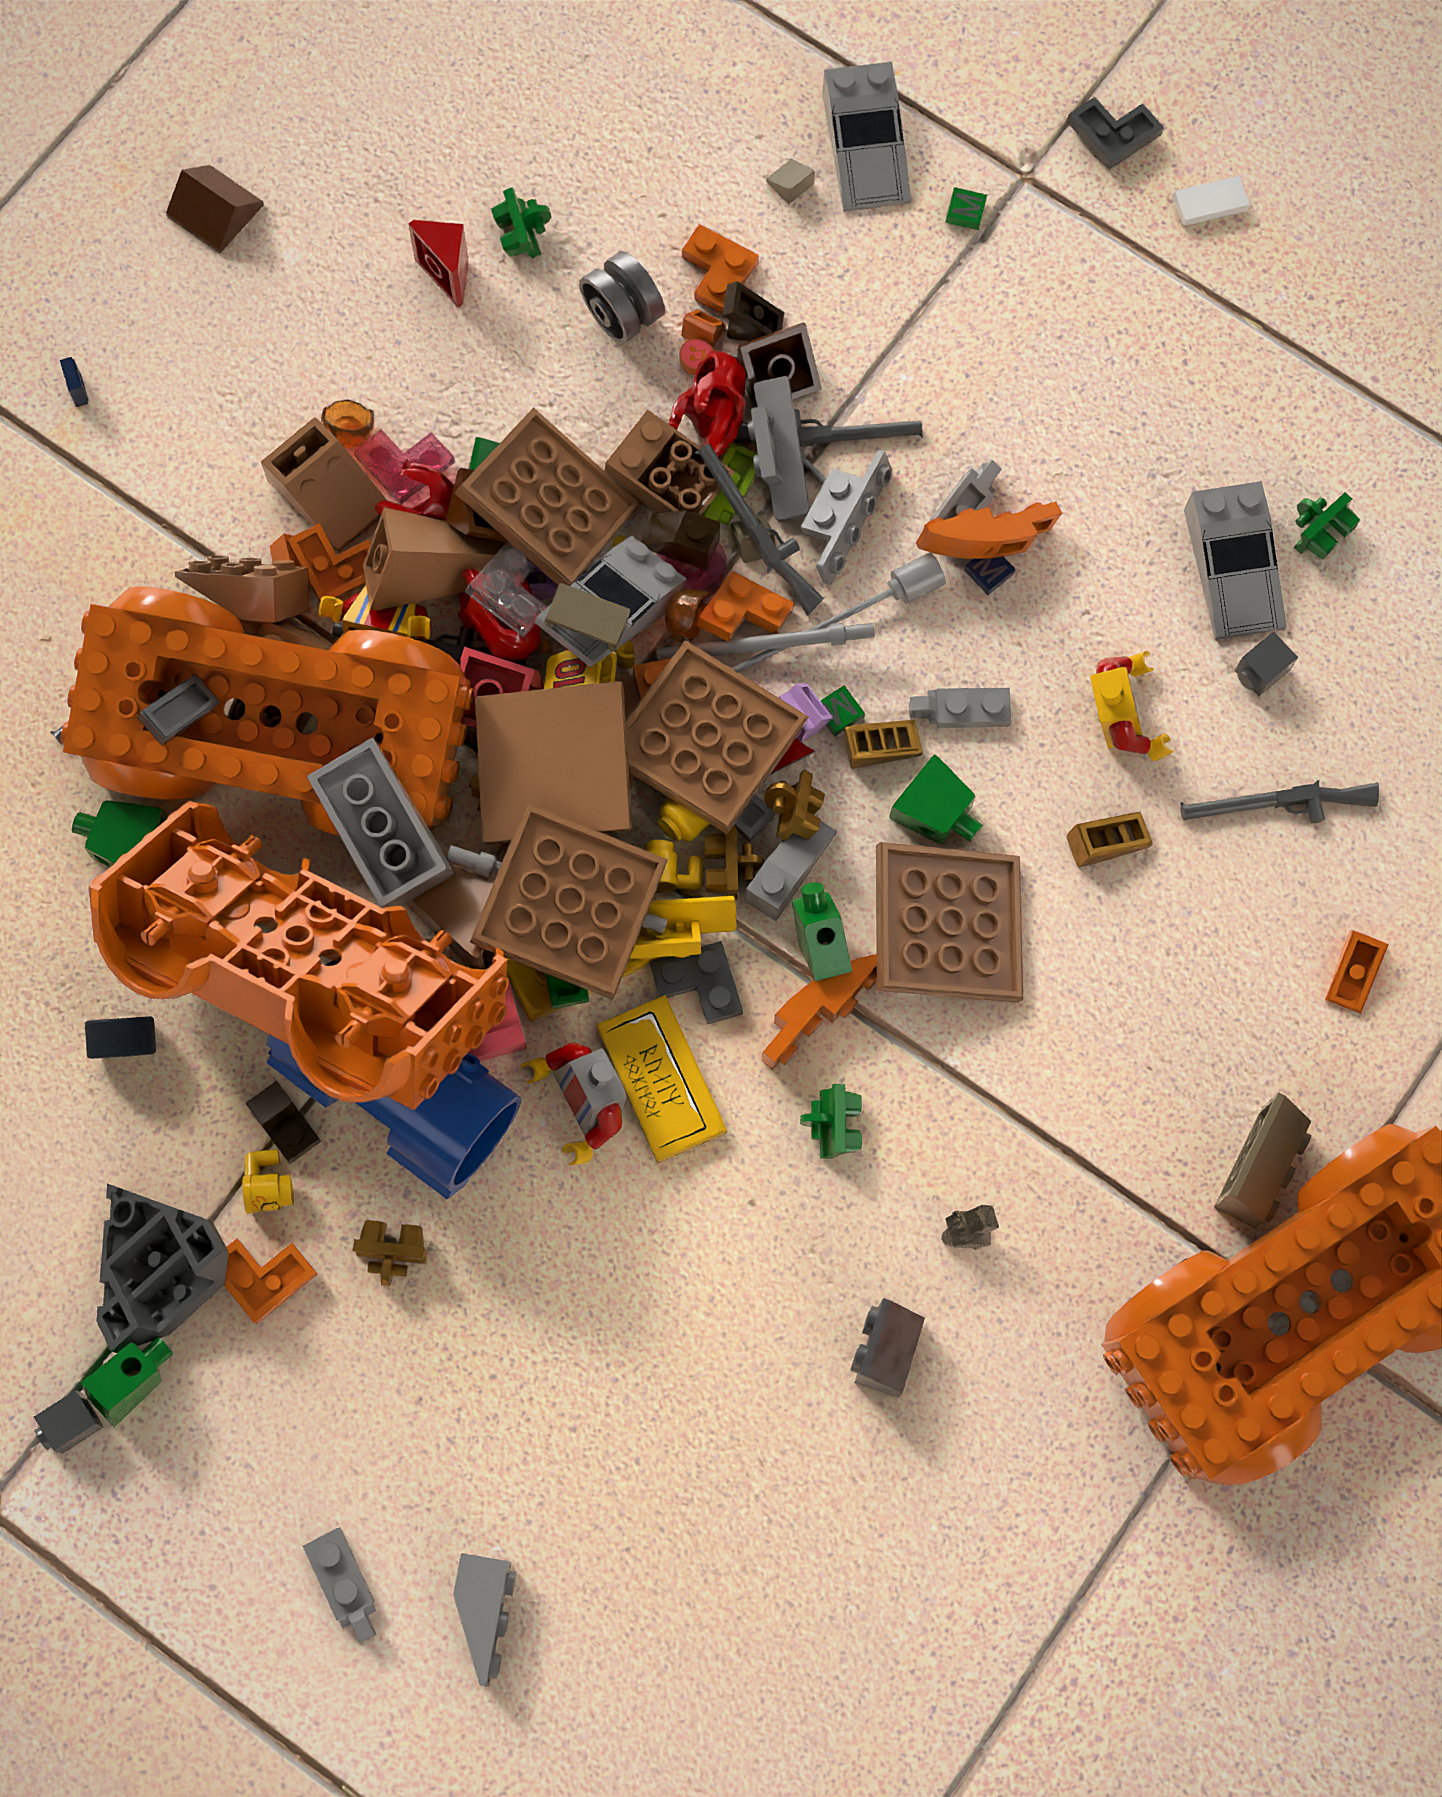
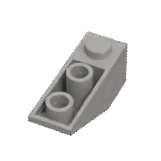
(480, 1601)

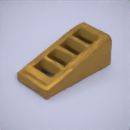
(859, 759)
(1087, 846)

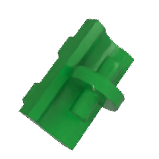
(524, 220)
(1315, 535)
(829, 1121)

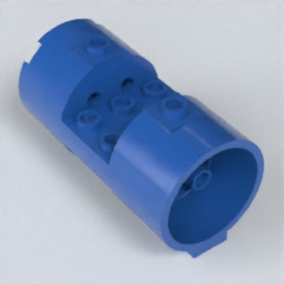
(445, 1134)

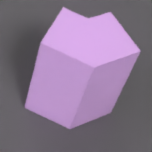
(806, 701)

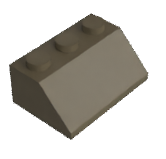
(1265, 1162)

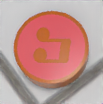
(692, 353)

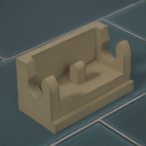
(588, 615)

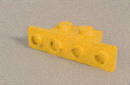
(684, 925)

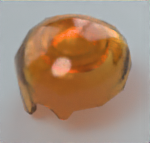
(349, 422)
(683, 614)

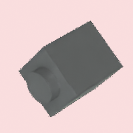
(1265, 664)
(67, 1423)

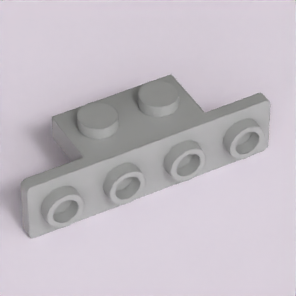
(779, 448)
(842, 511)

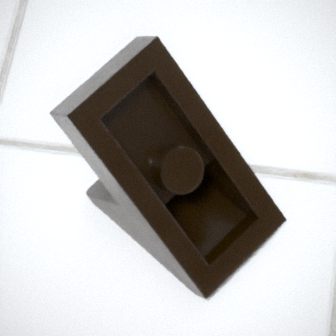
(749, 314)
(283, 1122)

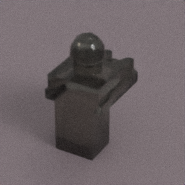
(970, 1228)

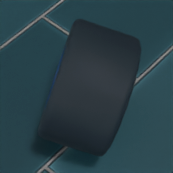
(120, 1037)

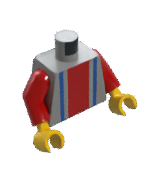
(590, 1090)

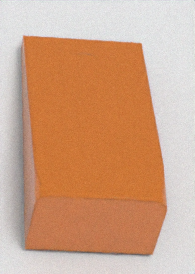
(1356, 971)

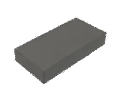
(178, 709)

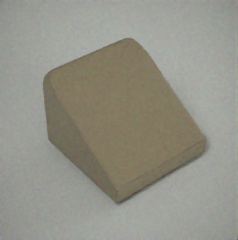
(791, 180)
(745, 543)

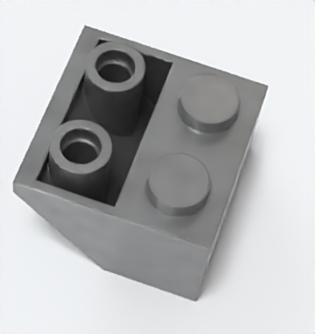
(889, 1347)

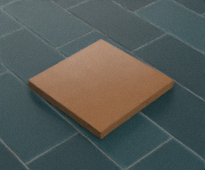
(548, 498)
(708, 736)
(555, 752)
(569, 901)
(948, 923)

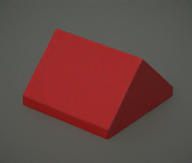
(442, 254)

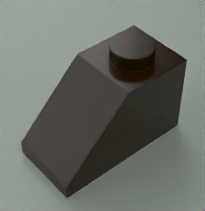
(683, 537)

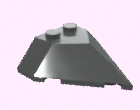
(154, 1268)

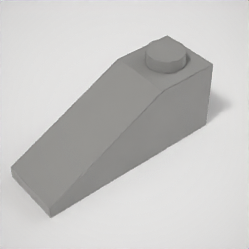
(786, 871)

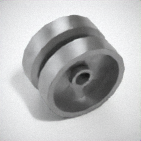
(622, 297)

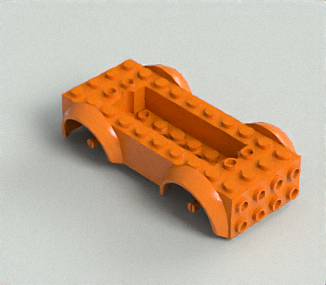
(357, 690)
(373, 1027)
(1199, 1336)

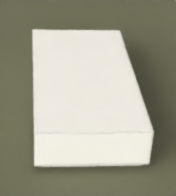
(1211, 200)

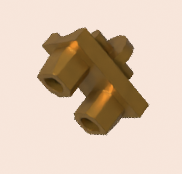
(796, 806)
(725, 846)
(373, 1245)

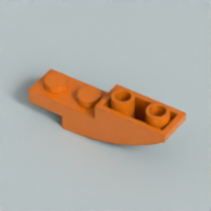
(982, 536)
(825, 997)

